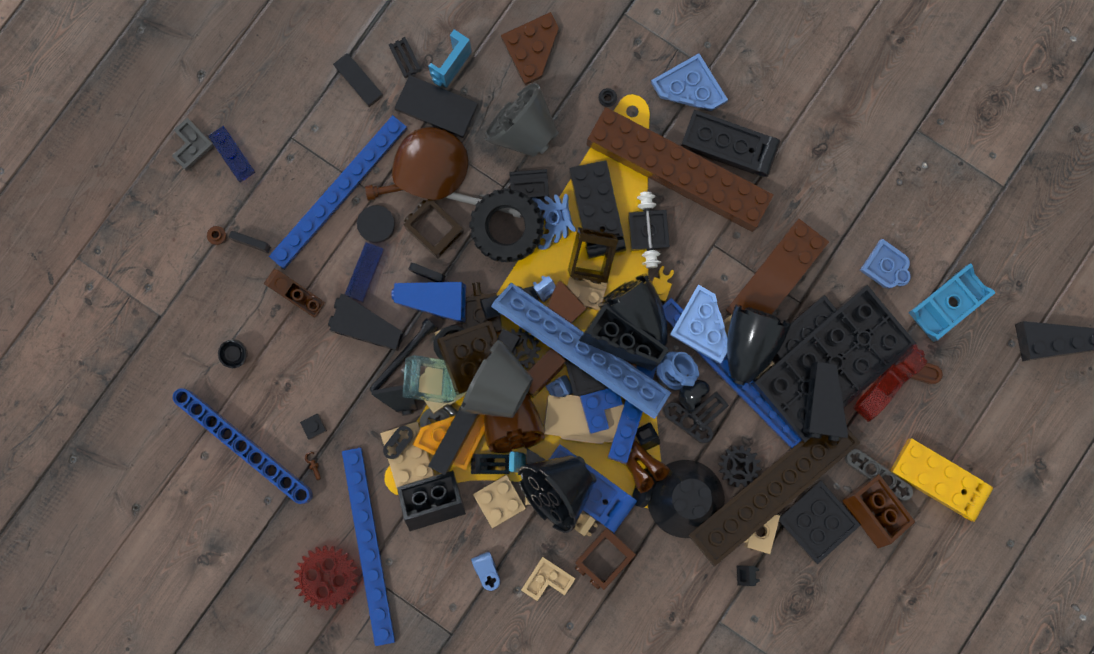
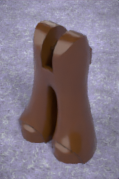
(641, 477)

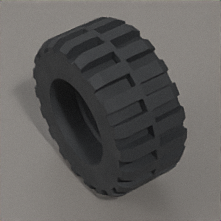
(480, 225)

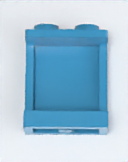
(461, 51)

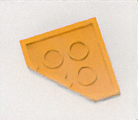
(431, 435)

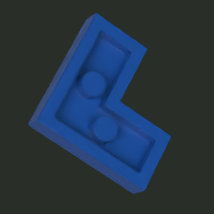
(594, 406)

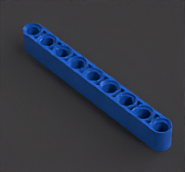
(234, 441)

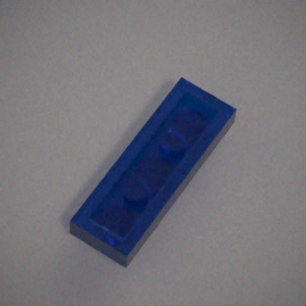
(231, 154)
(364, 272)

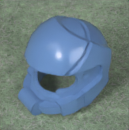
(674, 369)

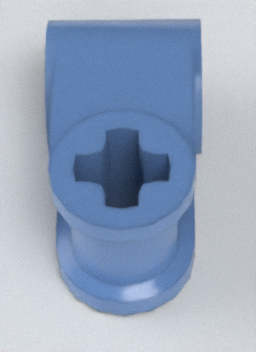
(486, 567)

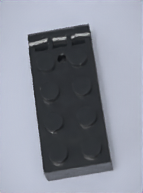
(730, 144)
(596, 204)

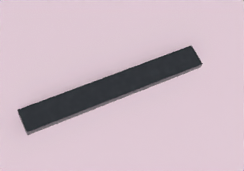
(462, 424)

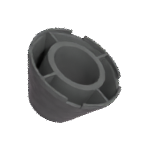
(498, 384)

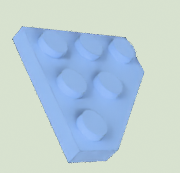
(702, 325)

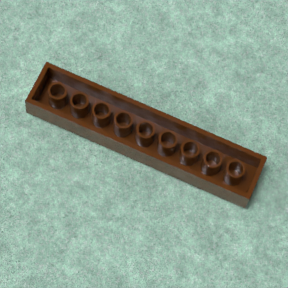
(679, 169)

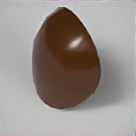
(430, 163)

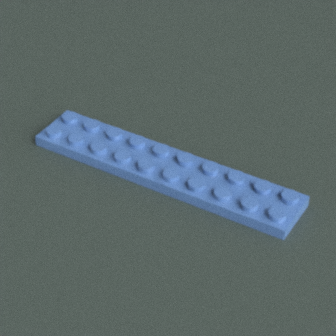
(564, 339)

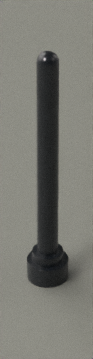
(426, 328)

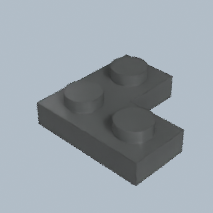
(196, 144)

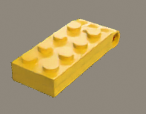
(941, 479)

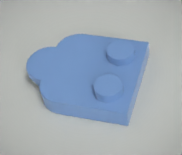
(887, 266)

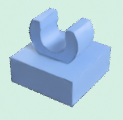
(544, 288)

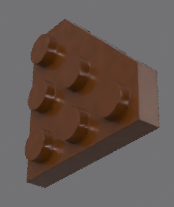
(531, 46)

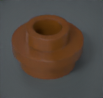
(220, 239)

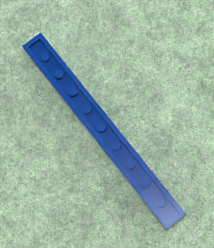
(338, 192)
(746, 392)
(368, 547)

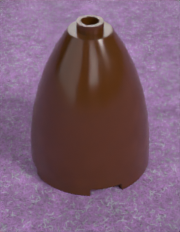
(516, 432)

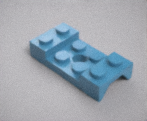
(936, 314)

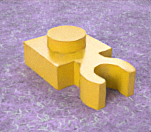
(661, 284)

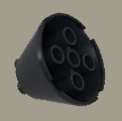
(557, 489)
(685, 498)

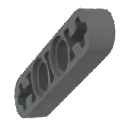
(879, 470)

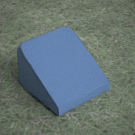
(560, 387)

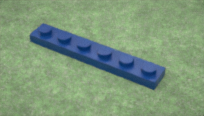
(627, 427)

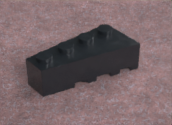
(607, 337)
(1052, 340)

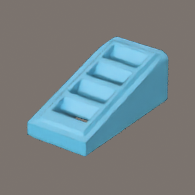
(516, 461)

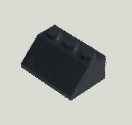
(431, 501)

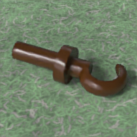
(314, 466)

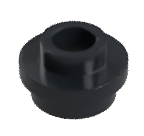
(607, 92)

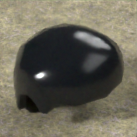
(232, 353)

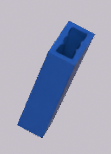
(434, 298)

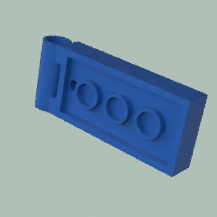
(618, 503)

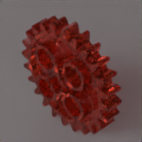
(341, 567)

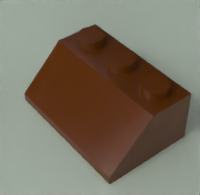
(878, 511)

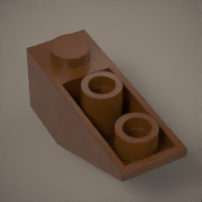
(294, 292)

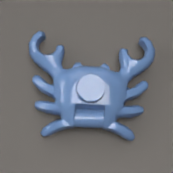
(556, 217)

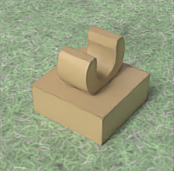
(584, 524)

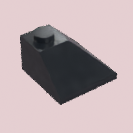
(394, 399)

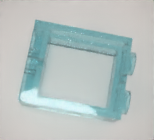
(412, 377)

